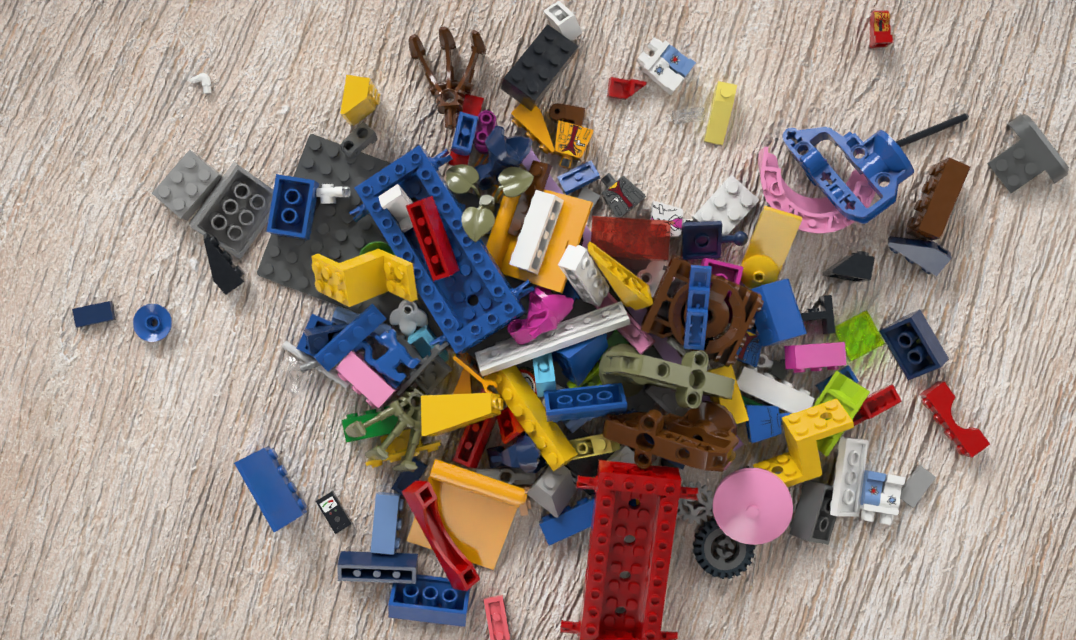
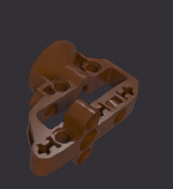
(704, 431)

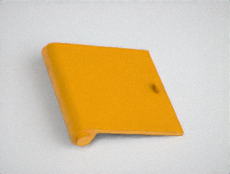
(566, 232)
(473, 511)

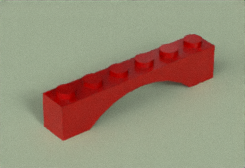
(424, 506)

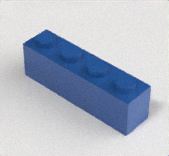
(569, 522)

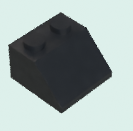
(855, 267)

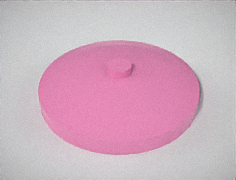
(752, 506)

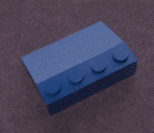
(271, 488)

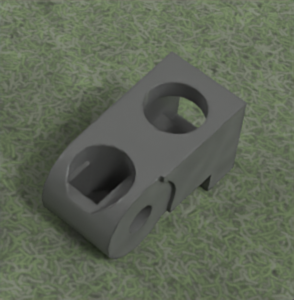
(358, 140)

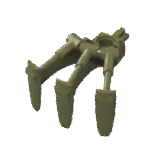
(408, 417)

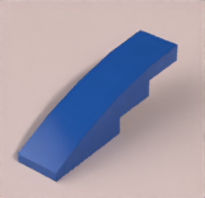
(697, 307)

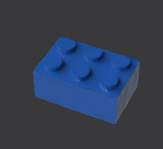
(292, 207)

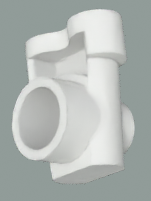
(329, 193)

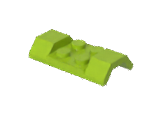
(850, 396)

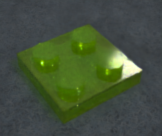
(859, 335)

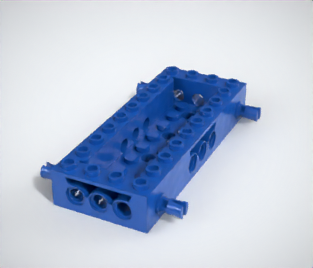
(478, 272)

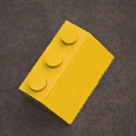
(358, 99)

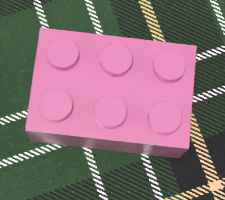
(365, 380)

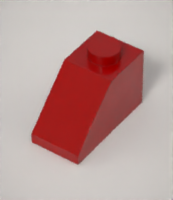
(509, 425)

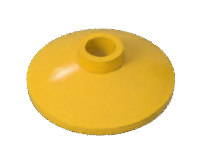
(758, 266)

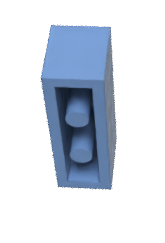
(386, 523)

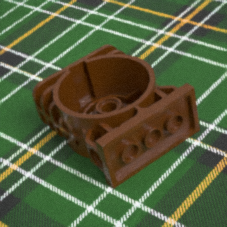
(743, 304)

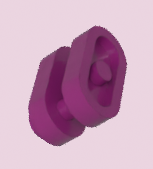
(485, 125)

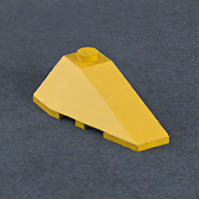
(630, 288)

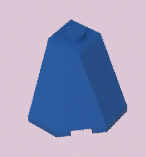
(580, 358)

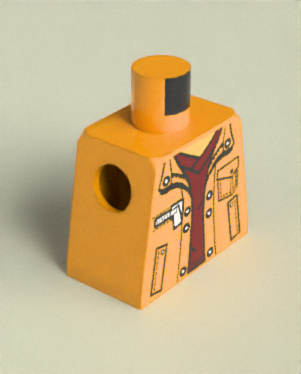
(571, 142)

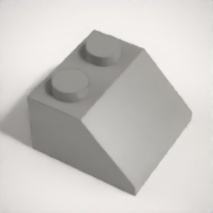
(553, 489)

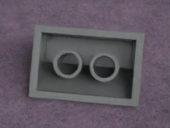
(812, 513)

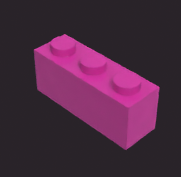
(815, 356)

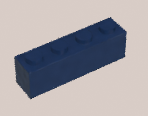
(377, 567)

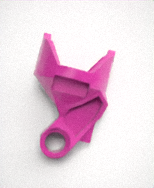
(543, 315)

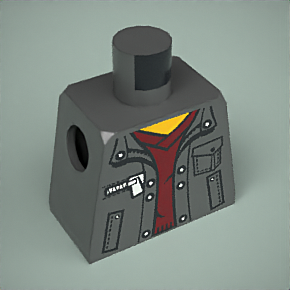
(621, 195)

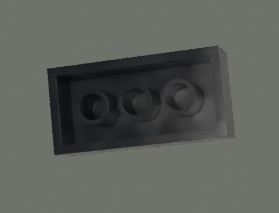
(539, 67)

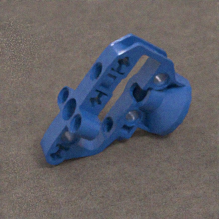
(881, 162)

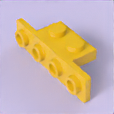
(399, 447)

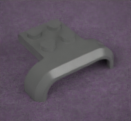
(1027, 157)

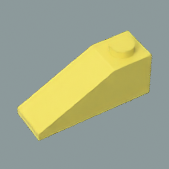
(720, 112)

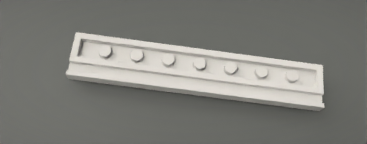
(566, 334)

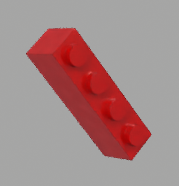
(432, 238)
(474, 441)

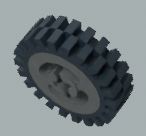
(717, 565)

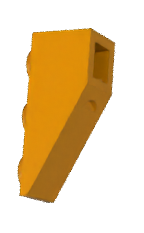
(534, 126)

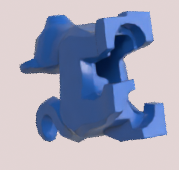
(391, 359)

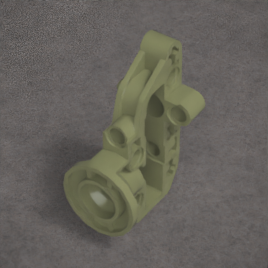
(626, 366)

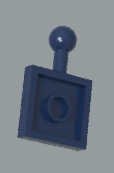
(705, 239)

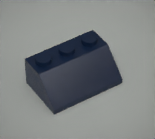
(914, 345)

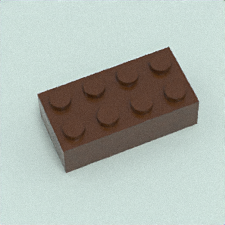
(937, 199)

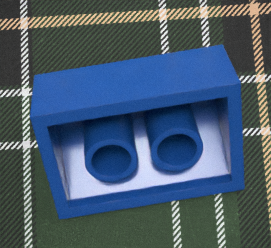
(779, 316)

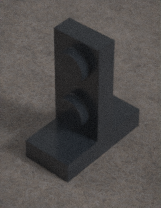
(825, 314)

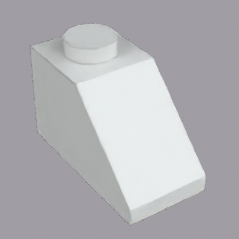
(563, 20)

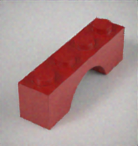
(940, 400)

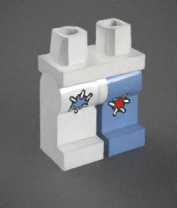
(666, 66)
(880, 494)

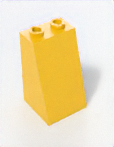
(453, 411)

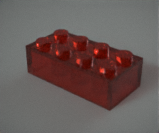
(632, 238)

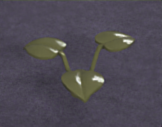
(480, 221)

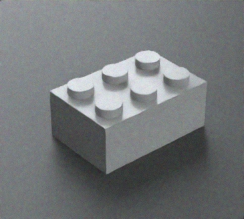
(187, 185)

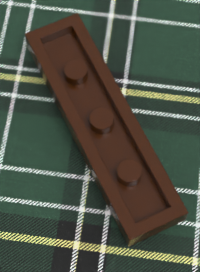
(541, 173)

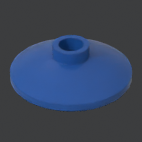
(143, 322)

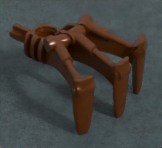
(451, 88)

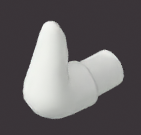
(206, 82)

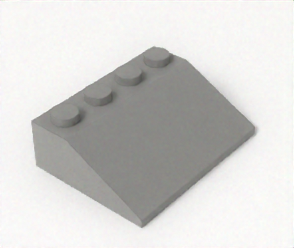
(235, 210)

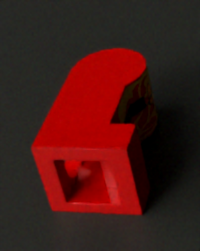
(880, 29)

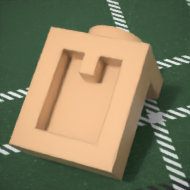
(524, 508)

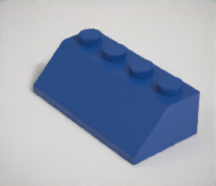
(585, 402)
(429, 601)

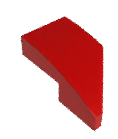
(623, 88)

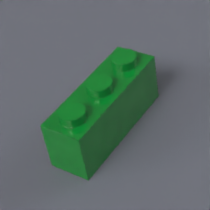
(377, 429)

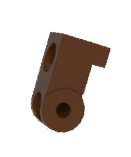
(567, 113)

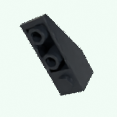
(223, 271)

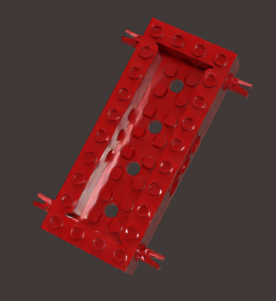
(644, 558)

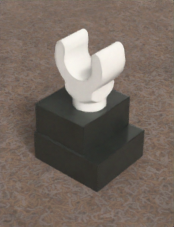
(775, 367)

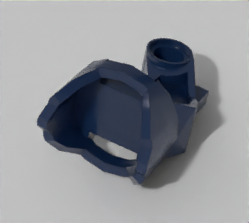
(502, 153)
(520, 455)

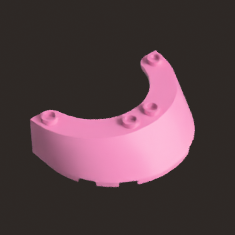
(817, 213)

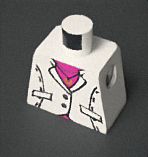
(666, 212)

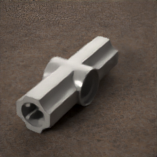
(517, 476)

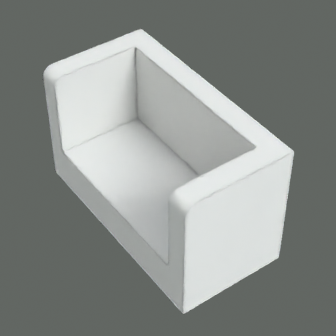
(396, 201)

